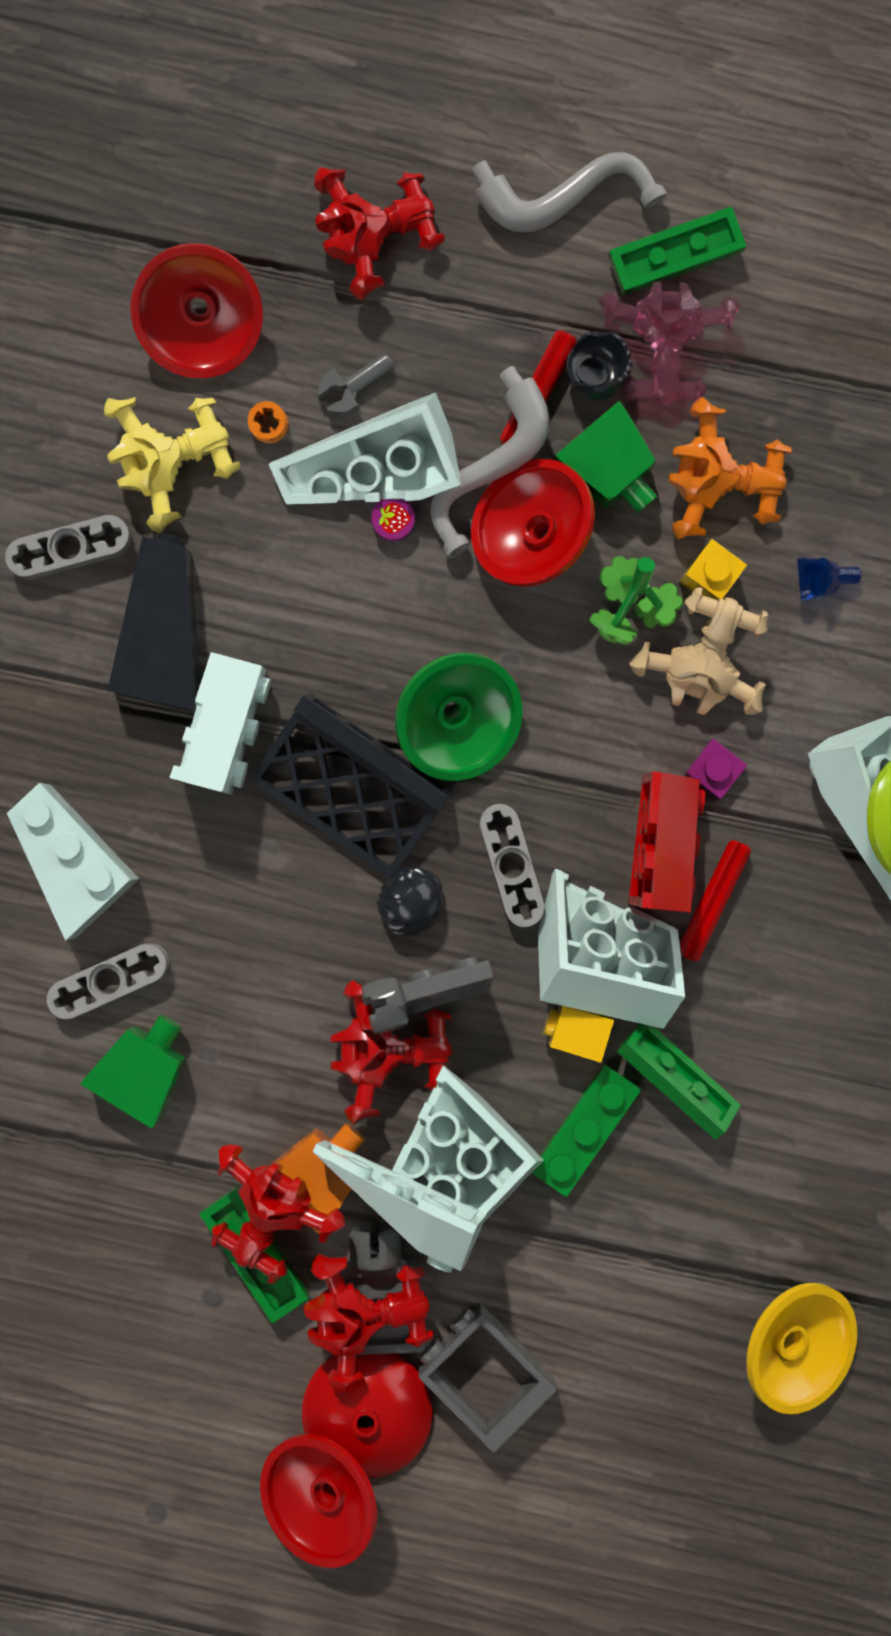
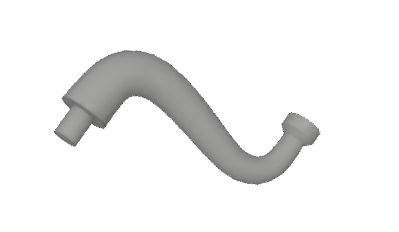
(529, 216)
(533, 426)

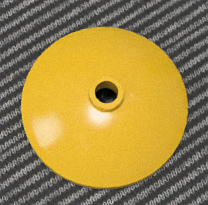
(801, 1348)

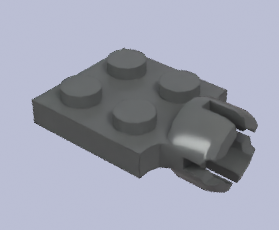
(424, 992)
(373, 1272)

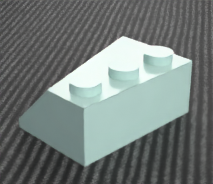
(607, 957)

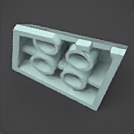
(465, 1148)

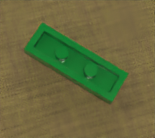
(677, 250)
(679, 1079)
(586, 1129)
(275, 1298)

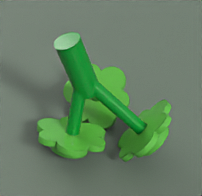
(625, 582)

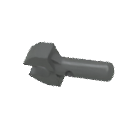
(352, 384)

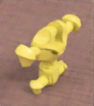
(154, 460)

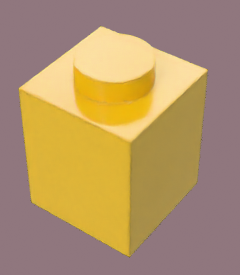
(713, 571)
(578, 1032)

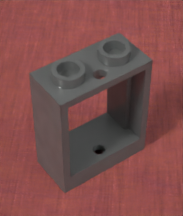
(516, 1409)

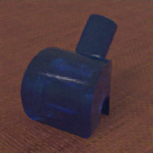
(823, 577)

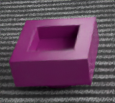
(716, 768)

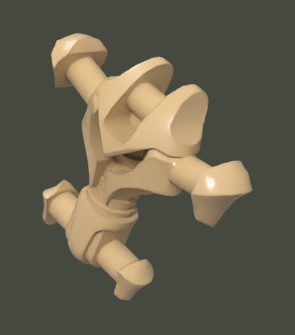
(704, 667)

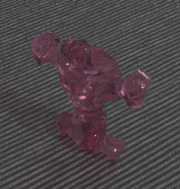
(667, 323)

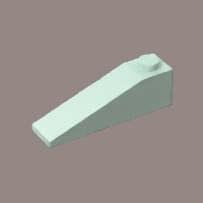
(388, 457)
(845, 775)
(423, 1216)

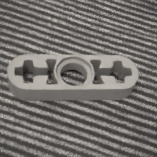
(41, 565)
(530, 893)
(74, 982)

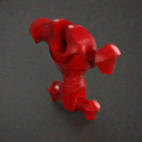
(359, 227)
(371, 1056)
(272, 1205)
(350, 1319)

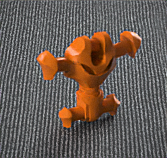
(709, 472)

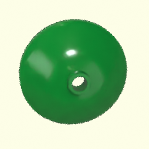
(474, 732)

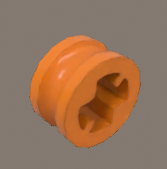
(279, 415)

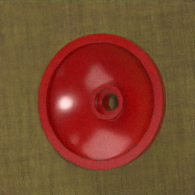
(191, 340)
(519, 509)
(389, 1395)
(318, 1500)

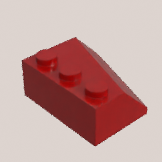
(666, 842)

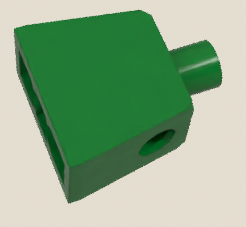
(612, 460)
(139, 1071)

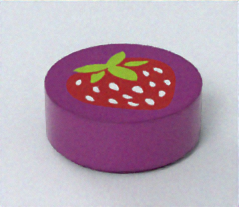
(393, 519)

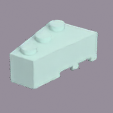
(222, 724)
(68, 859)

